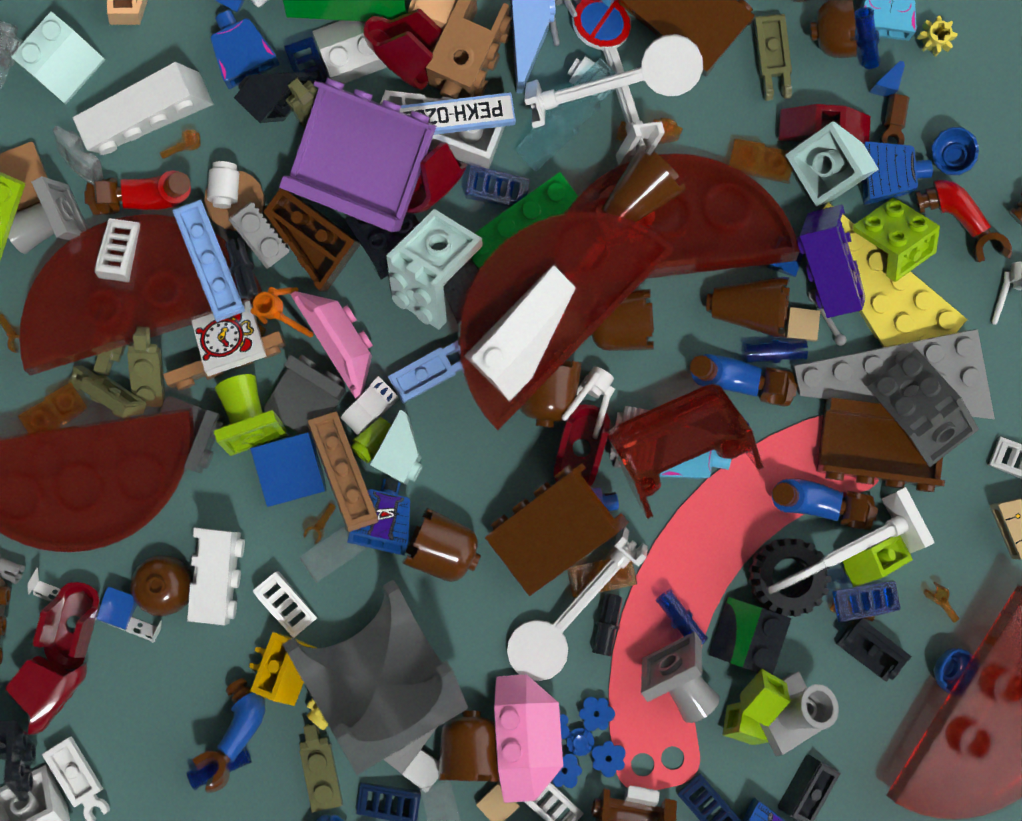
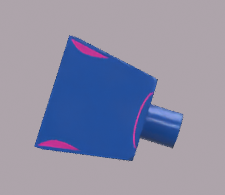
(240, 49)

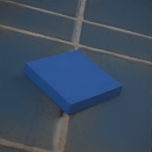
(288, 469)

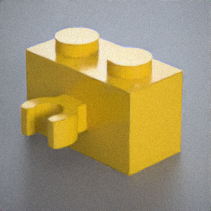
(276, 674)

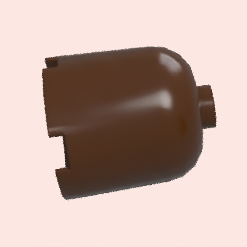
(628, 325)
(554, 395)
(442, 548)
(469, 749)

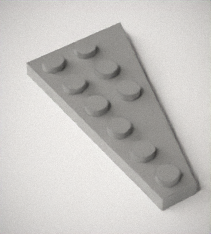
(953, 355)

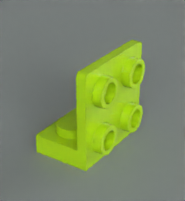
(902, 234)

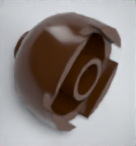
(835, 29)
(161, 585)

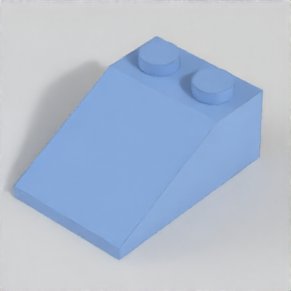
(530, 28)

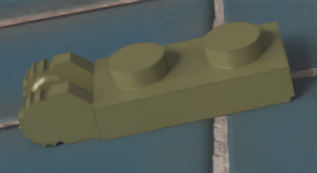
(773, 53)

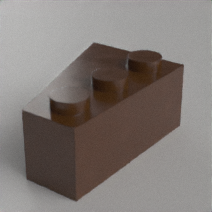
(314, 239)

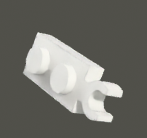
(76, 777)

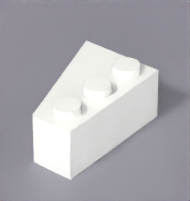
(215, 576)

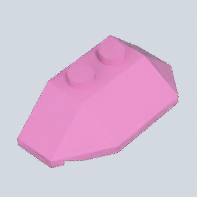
(338, 337)
(526, 737)

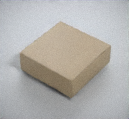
(802, 324)
(493, 805)

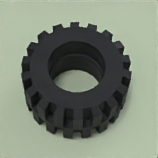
(762, 573)

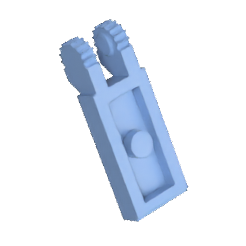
(425, 373)

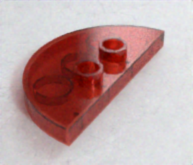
(714, 224)
(594, 251)
(80, 315)
(91, 480)
(974, 744)

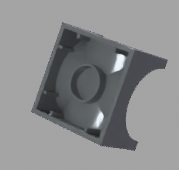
(379, 684)

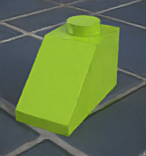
(877, 561)

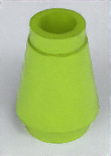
(370, 440)

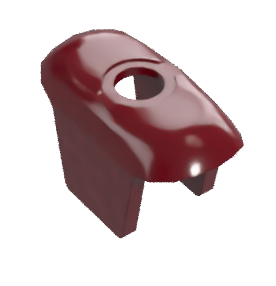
(404, 44)
(437, 177)
(581, 426)
(59, 643)
(43, 690)

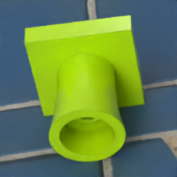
(248, 423)

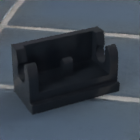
(873, 649)

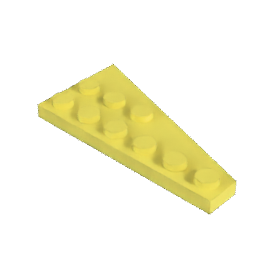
(898, 309)

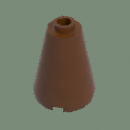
(643, 187)
(753, 305)

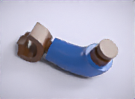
(741, 377)
(822, 501)
(247, 717)

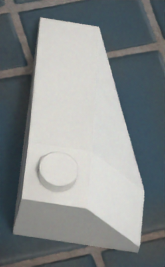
(519, 339)

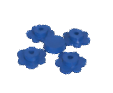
(581, 742)

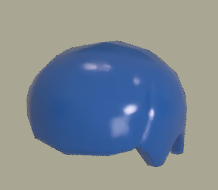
(955, 151)
(950, 667)

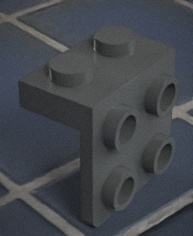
(304, 394)
(204, 425)

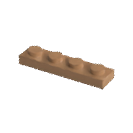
(185, 376)
(342, 471)

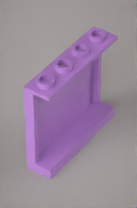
(360, 155)

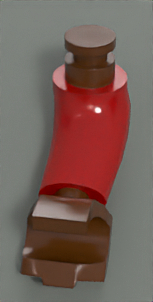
(143, 194)
(955, 200)

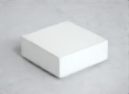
(422, 770)
(642, 795)

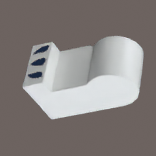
(369, 406)

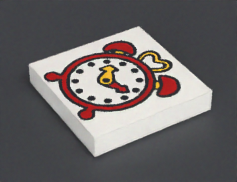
(229, 341)

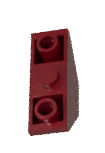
(804, 121)

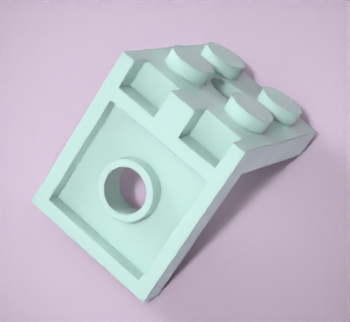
(420, 272)

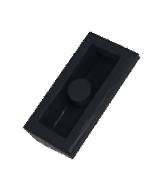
(808, 789)

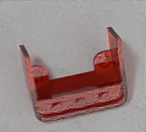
(677, 434)

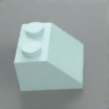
(58, 57)
(831, 163)
(399, 451)

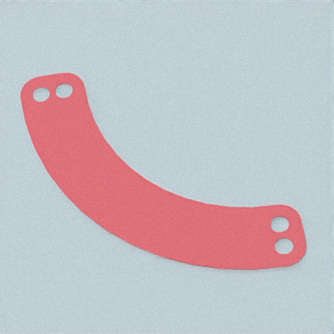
(698, 560)

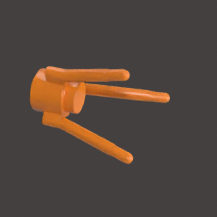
(269, 306)

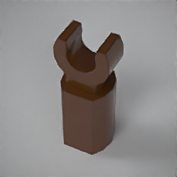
(895, 118)

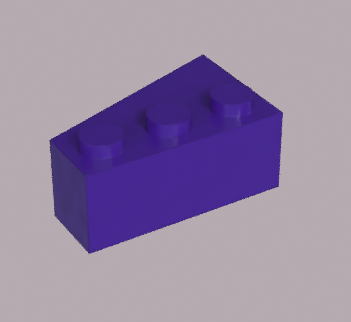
(831, 262)

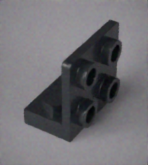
(378, 241)
(18, 753)

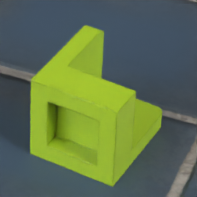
(764, 698)
(742, 727)

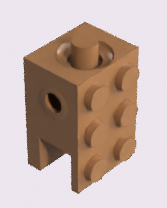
(467, 51)

